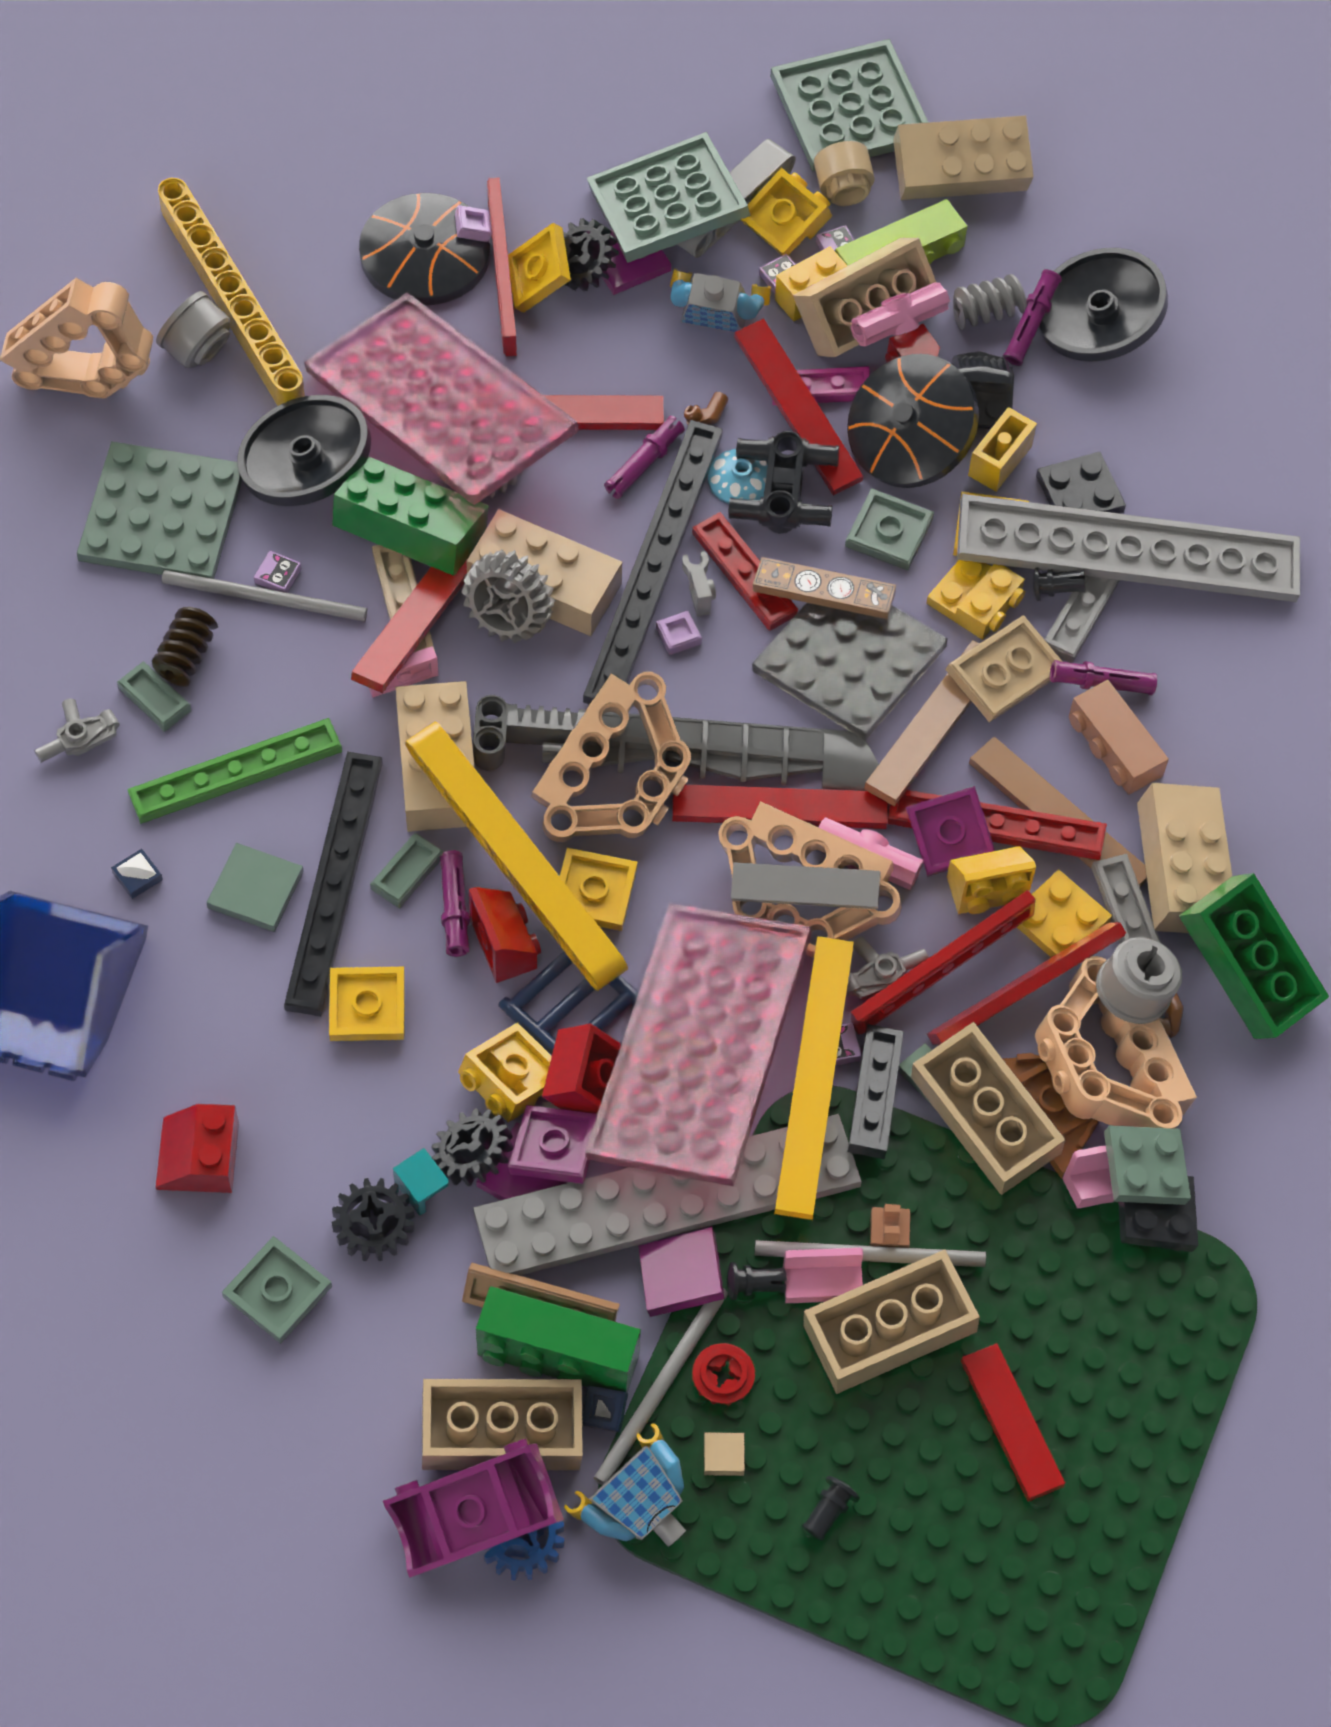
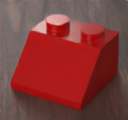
(503, 933)
(580, 1068)
(198, 1149)

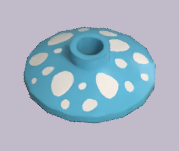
(729, 483)

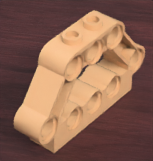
(41, 342)
(663, 736)
(772, 823)
(1159, 1085)

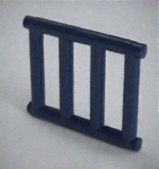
(540, 1029)

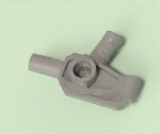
(79, 734)
(880, 969)

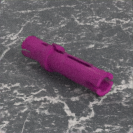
(1037, 306)
(653, 447)
(1090, 676)
(455, 916)

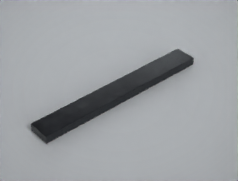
(333, 884)

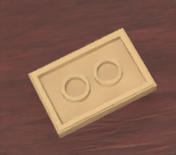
(1004, 668)

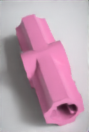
(900, 314)
(905, 865)

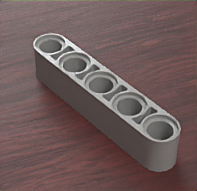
(750, 178)

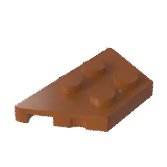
(1037, 1080)

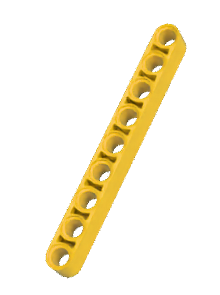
(230, 291)
(516, 856)

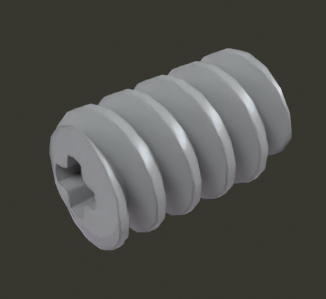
(988, 298)

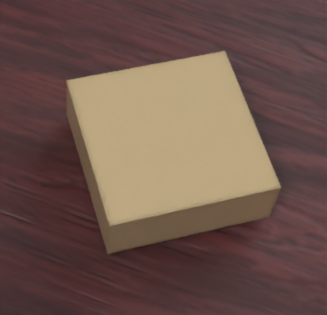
(724, 1454)

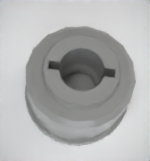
(195, 331)
(1139, 980)

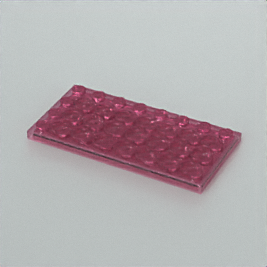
(441, 398)
(699, 1045)

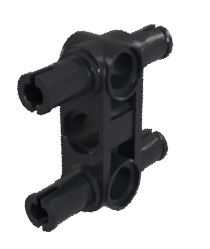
(784, 482)

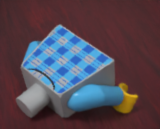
(716, 300)
(638, 1496)

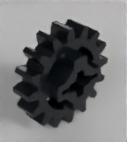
(589, 253)
(472, 1147)
(356, 1222)

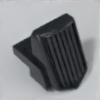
(991, 381)

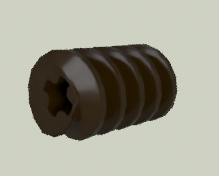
(183, 645)

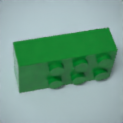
(409, 515)
(1254, 956)
(556, 1341)

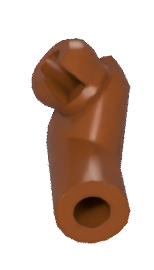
(710, 414)
(1173, 1017)

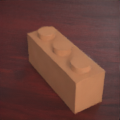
(1117, 737)

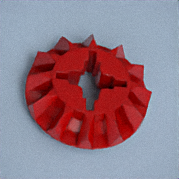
(714, 1359)

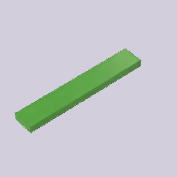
(234, 770)

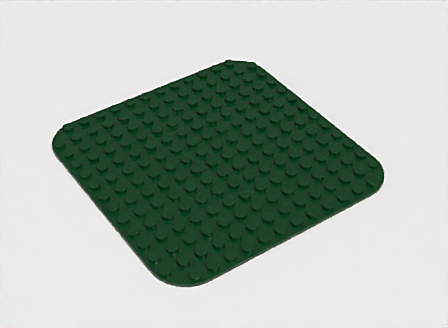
(943, 1553)

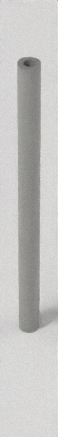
(264, 595)
(875, 1253)
(657, 1391)

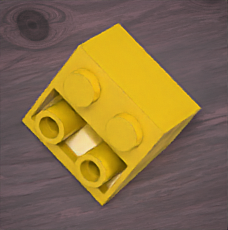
(989, 879)

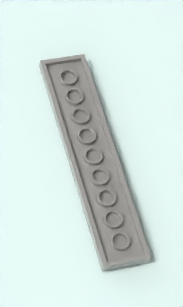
(1129, 548)
(644, 1206)

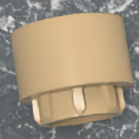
(844, 172)

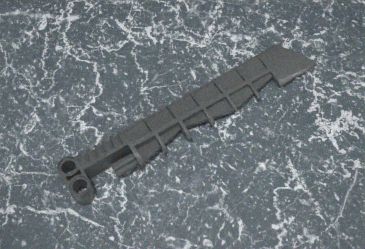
(715, 746)

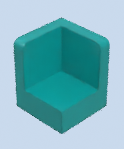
(420, 1179)

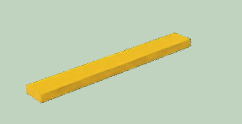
(814, 1078)

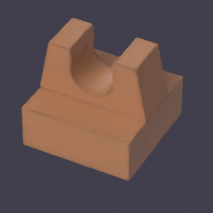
(890, 1226)

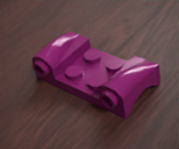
(474, 1508)

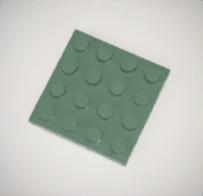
(848, 97)
(668, 197)
(160, 511)

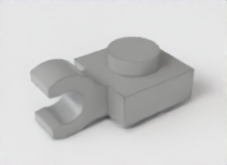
(700, 588)

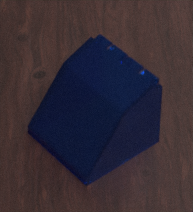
(61, 982)

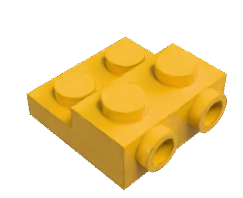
(787, 212)
(977, 595)
(507, 1071)

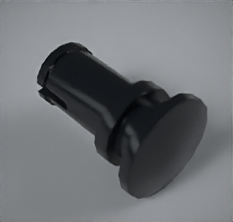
(1057, 582)
(754, 1280)
(830, 1507)

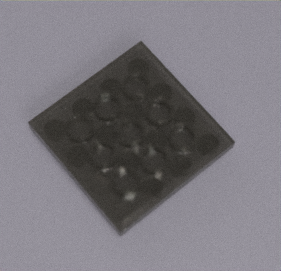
(850, 662)

